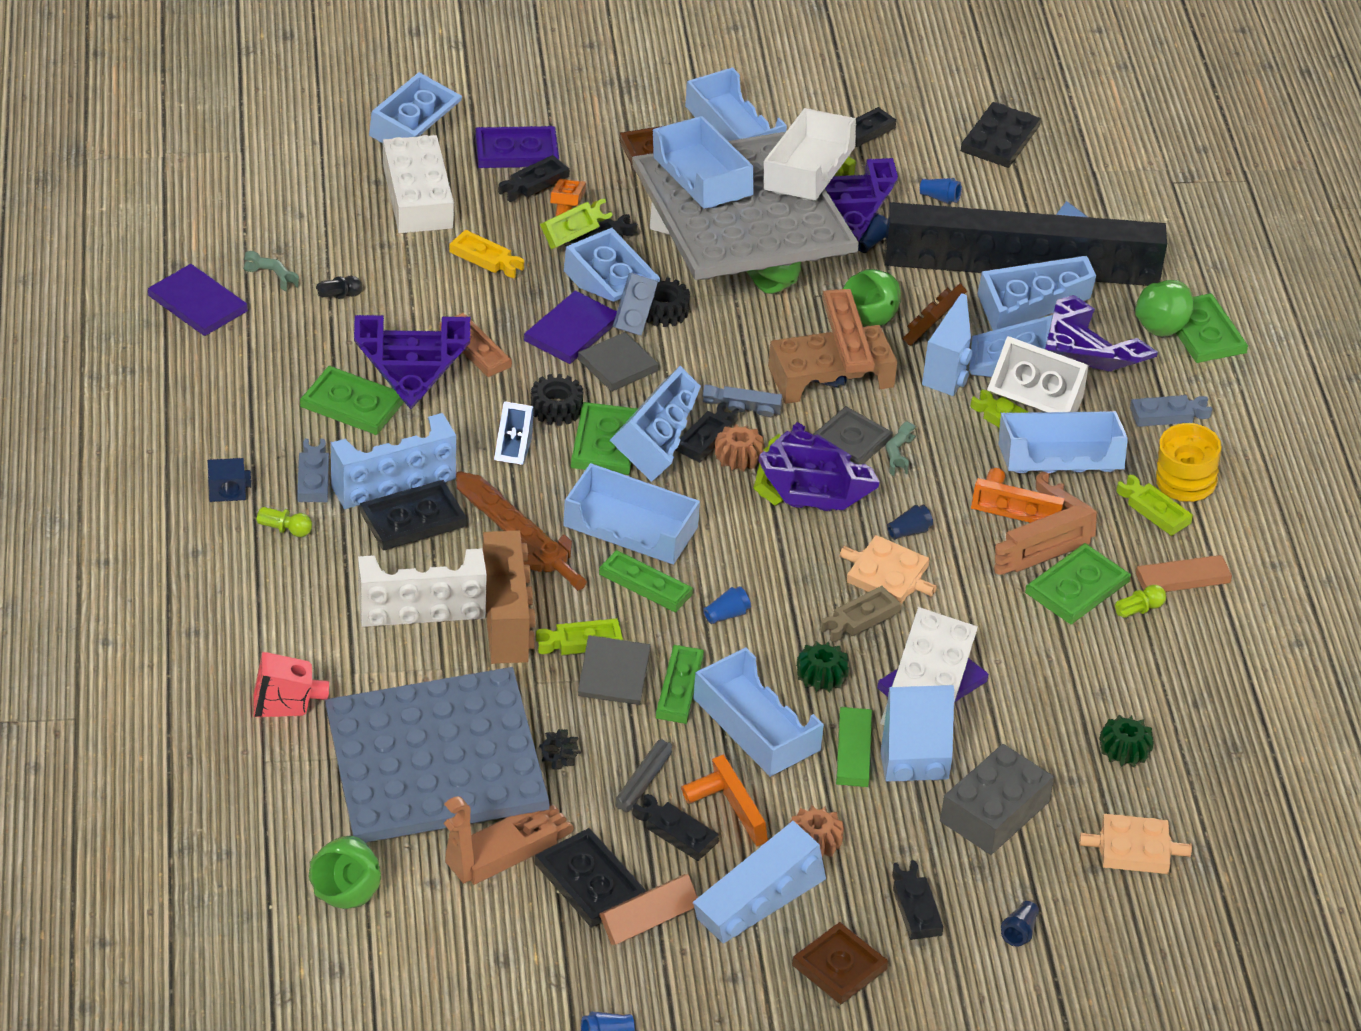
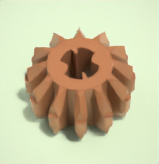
(739, 447)
(822, 827)

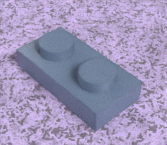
(635, 304)

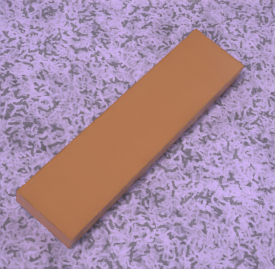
(848, 331)

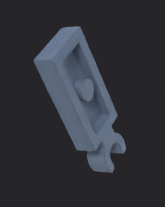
(763, 403)
(1169, 410)
(313, 473)

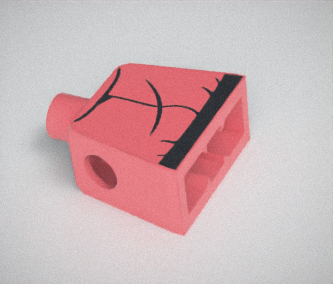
(285, 686)

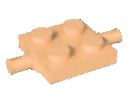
(888, 566)
(1135, 843)

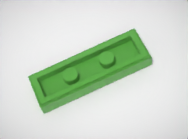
(646, 581)
(679, 684)
(854, 747)

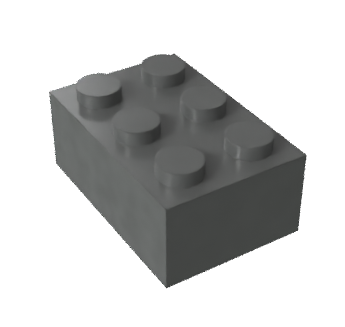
(996, 799)

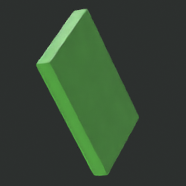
(1210, 332)
(352, 400)
(592, 442)
(1077, 583)

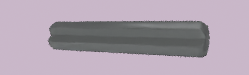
(643, 775)

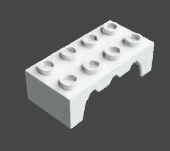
(809, 154)
(418, 184)
(420, 596)
(934, 652)

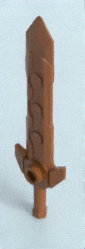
(542, 550)

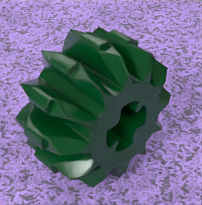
(822, 666)
(1126, 740)

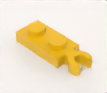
(485, 253)

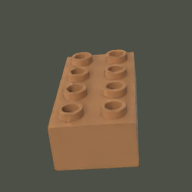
(816, 357)
(508, 597)

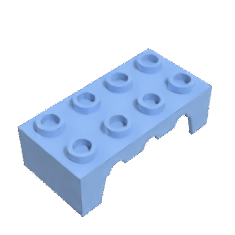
(721, 104)
(703, 162)
(1062, 441)
(393, 468)
(631, 513)
(754, 714)

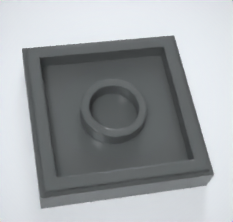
(618, 361)
(855, 434)
(614, 670)

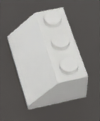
(1038, 378)

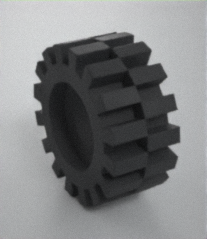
(677, 306)
(557, 388)

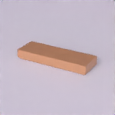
(484, 351)
(1185, 573)
(649, 909)

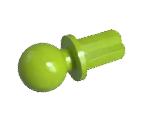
(298, 524)
(1151, 597)

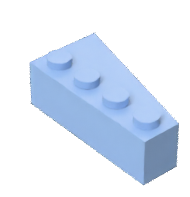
(1032, 290)
(655, 427)
(762, 883)

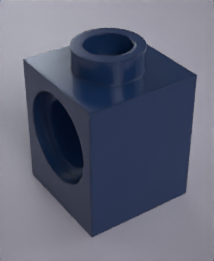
(228, 479)

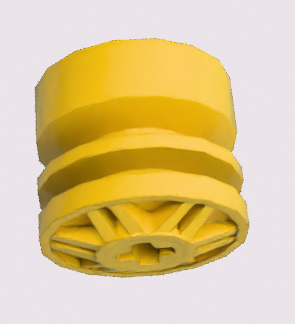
(1188, 462)

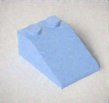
(603, 264)
(989, 345)
(949, 351)
(918, 733)

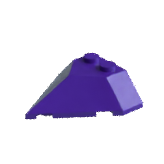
(861, 196)
(1074, 340)
(411, 358)
(815, 472)

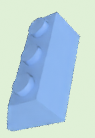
(412, 109)

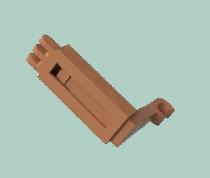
(1049, 535)
(501, 844)

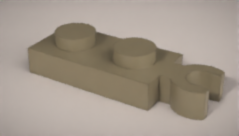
(861, 613)

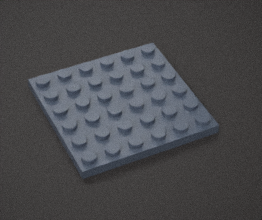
(433, 741)

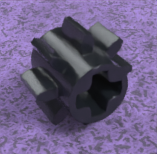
(559, 749)

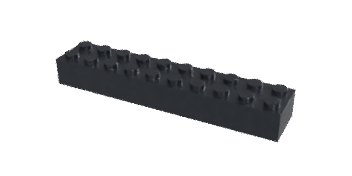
(1000, 239)

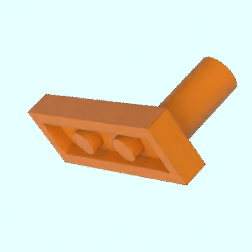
(567, 194)
(1011, 501)
(726, 780)

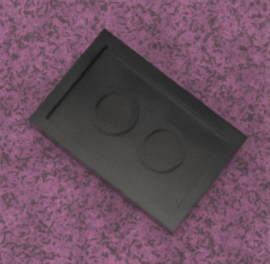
(1000, 134)
(413, 514)
(588, 875)

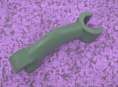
(270, 264)
(904, 435)

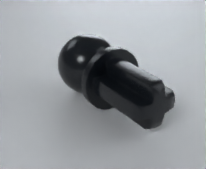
(340, 287)

